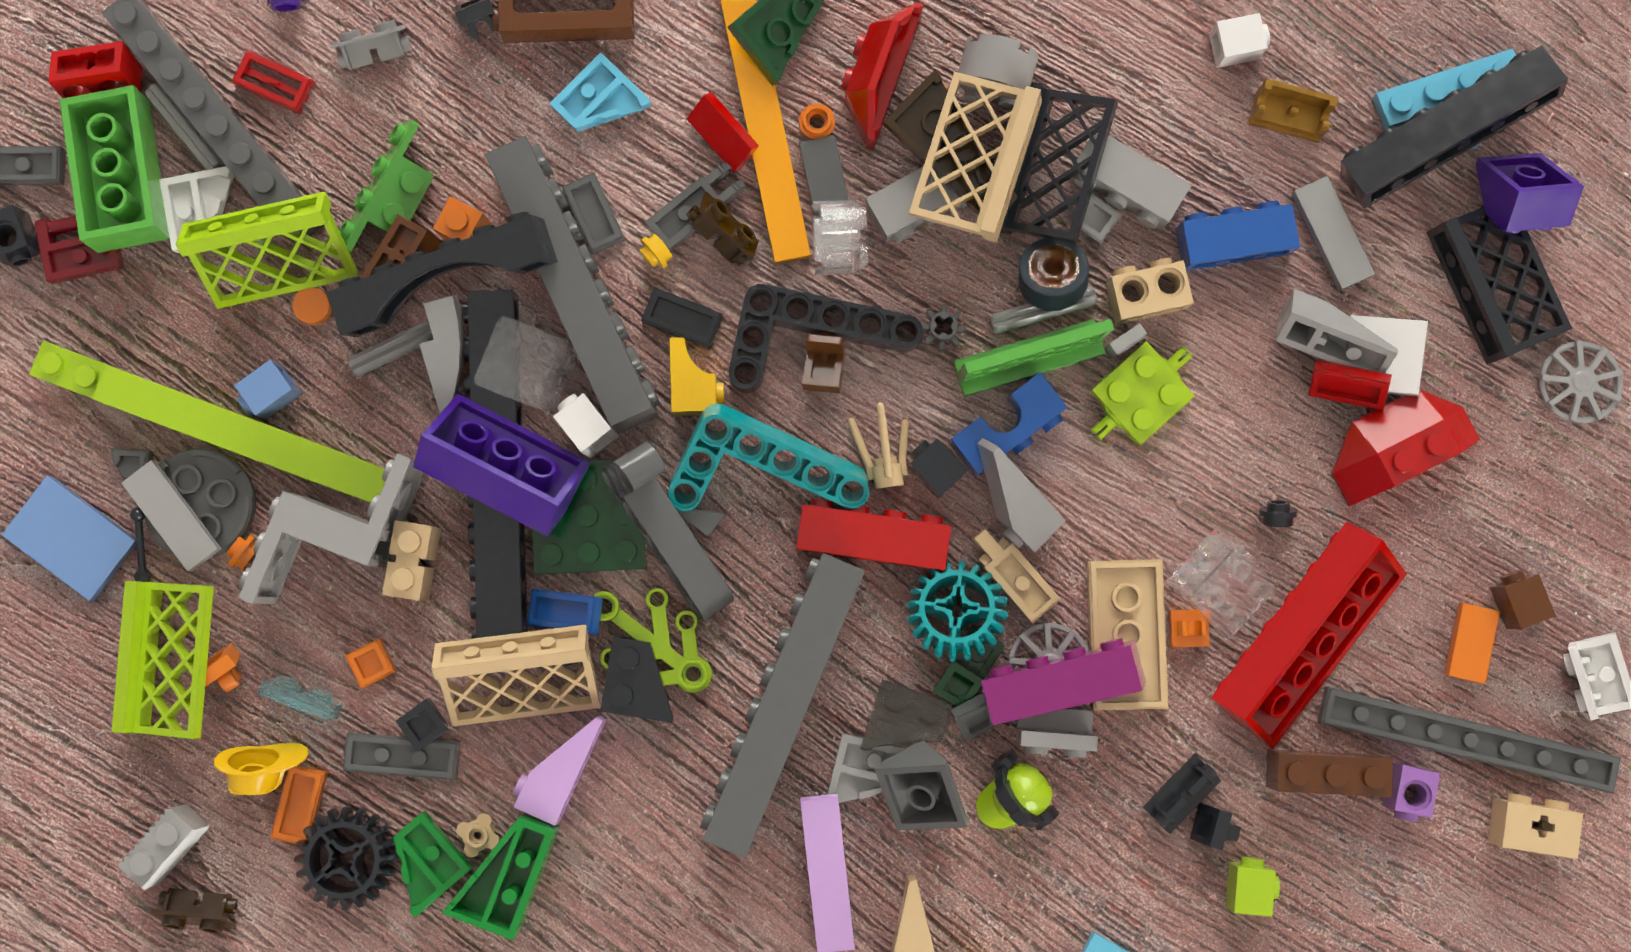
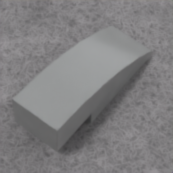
(444, 352)

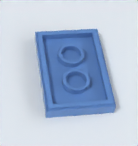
(70, 538)

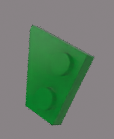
(428, 861)

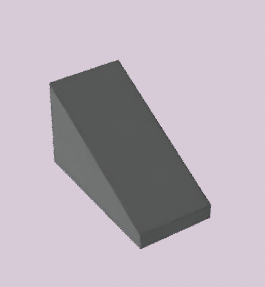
(703, 520)

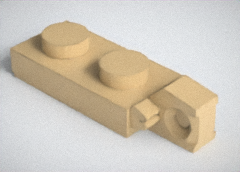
(1016, 575)

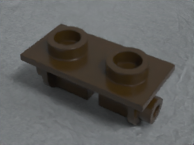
(736, 239)
(210, 916)

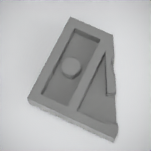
(855, 769)

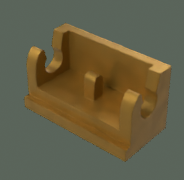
(1292, 110)

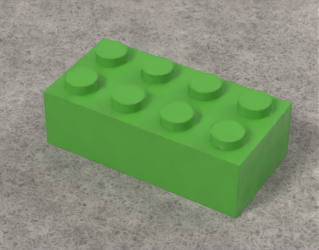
(114, 169)

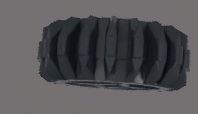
(353, 870)

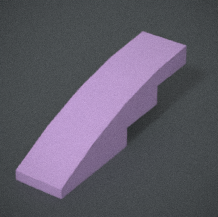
(827, 873)

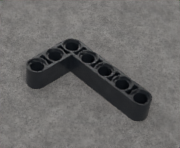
(812, 323)

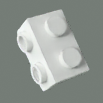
(1600, 674)

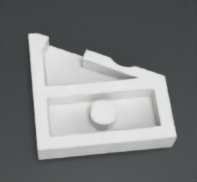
(194, 198)

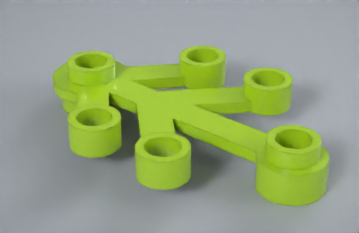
(661, 641)

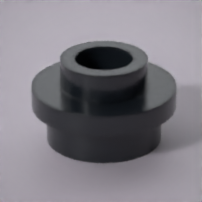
(1278, 513)

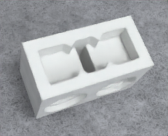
(585, 424)

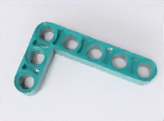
(763, 457)

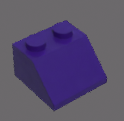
(1527, 192)

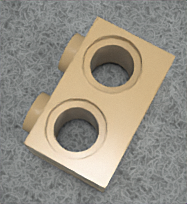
(1151, 299)

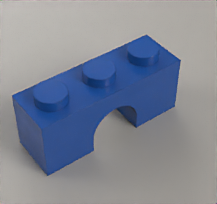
(1035, 406)

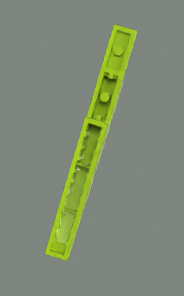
(207, 422)

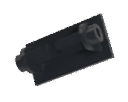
(1182, 793)

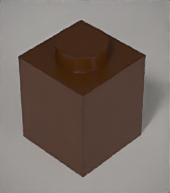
(1522, 600)

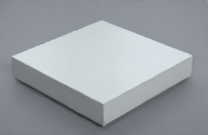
(1410, 340)

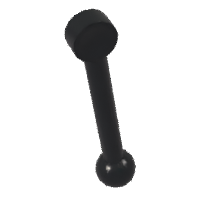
(142, 574)

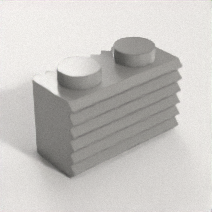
(163, 846)

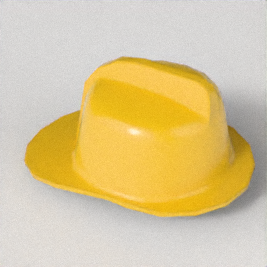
(258, 768)

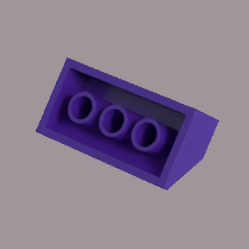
(500, 464)

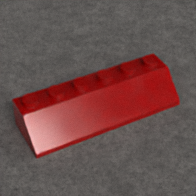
(1310, 634)

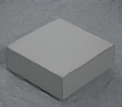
(1098, 220)
(1125, 341)

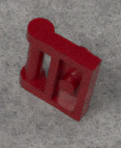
(71, 257)

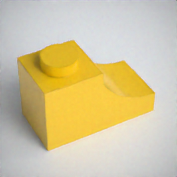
(690, 386)

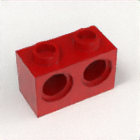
(94, 69)

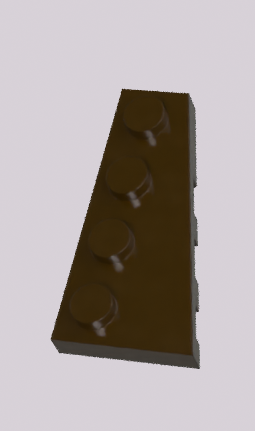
(915, 126)

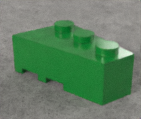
(507, 880)

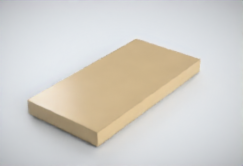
(1129, 605)

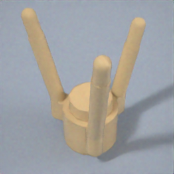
(886, 469)

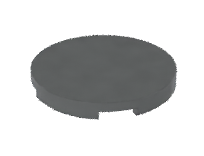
(216, 492)

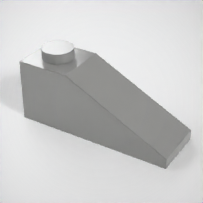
(1331, 334)
(1016, 500)

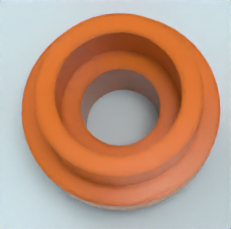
(816, 111)
(241, 552)

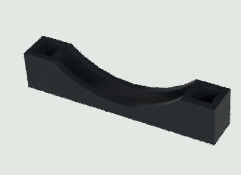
(374, 301)

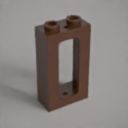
(564, 25)

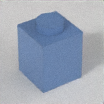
(266, 390)

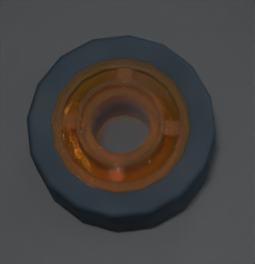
(1057, 291)

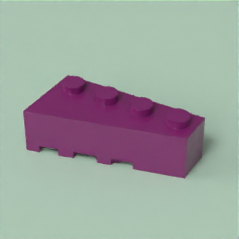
(1063, 682)

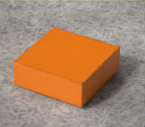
(371, 663)

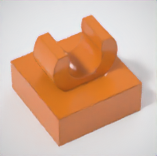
(1188, 628)
(222, 668)

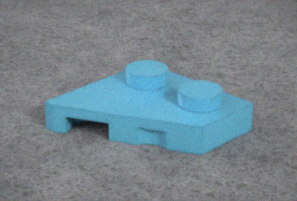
(598, 96)

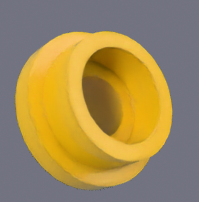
(655, 251)

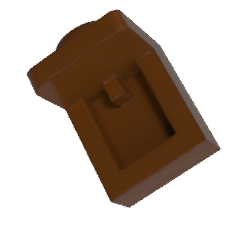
(824, 363)

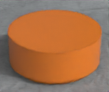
(312, 306)

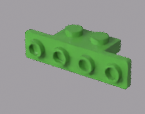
(394, 189)

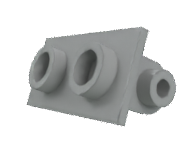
(357, 48)

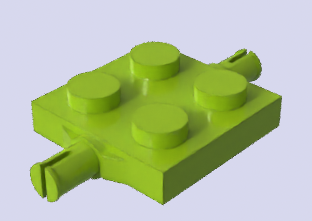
(1141, 393)

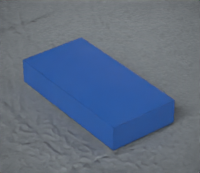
(564, 609)

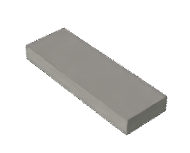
(1332, 233)
(171, 516)

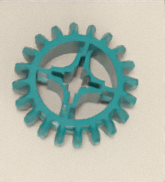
(973, 612)

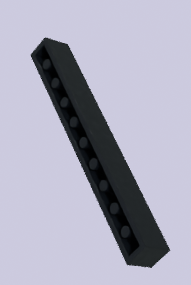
(496, 538)

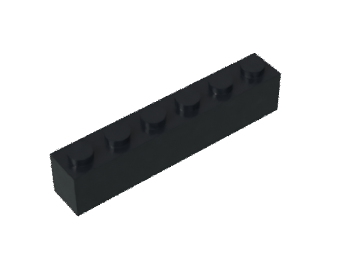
(1453, 126)

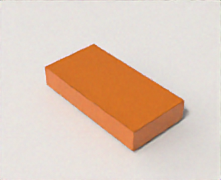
(1472, 643)
(298, 803)

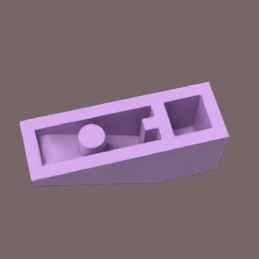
(553, 781)

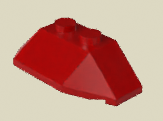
(878, 70)
(1400, 444)

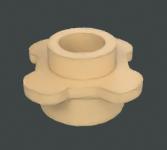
(488, 837)

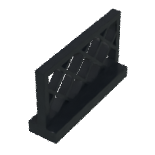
(1029, 166)
(1476, 290)

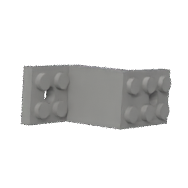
(306, 519)

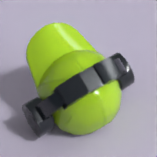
(1016, 796)

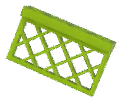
(251, 227)
(140, 656)

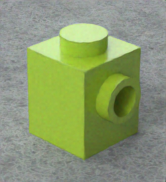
(1251, 887)

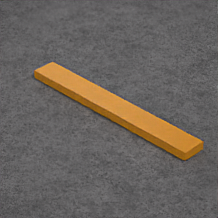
(772, 156)

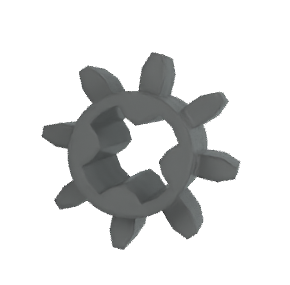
(942, 317)

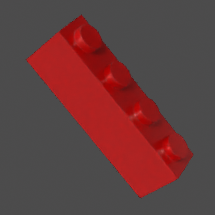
(873, 536)

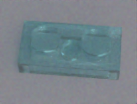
(286, 692)

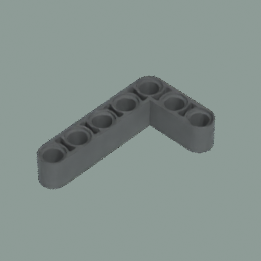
(664, 530)

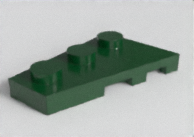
(772, 32)

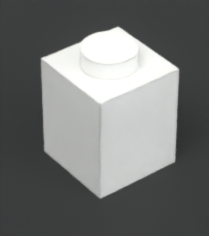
(1239, 40)

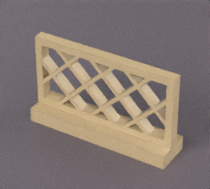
(1008, 161)
(512, 655)

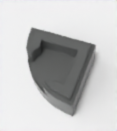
(130, 460)

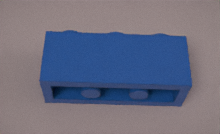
(1237, 236)

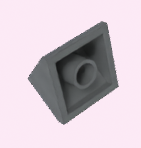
(921, 790)

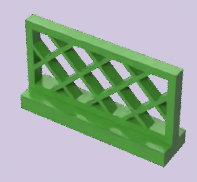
(1032, 356)

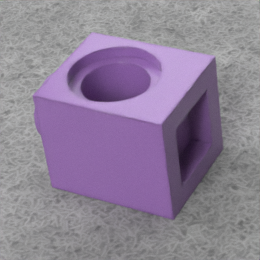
(1426, 789)

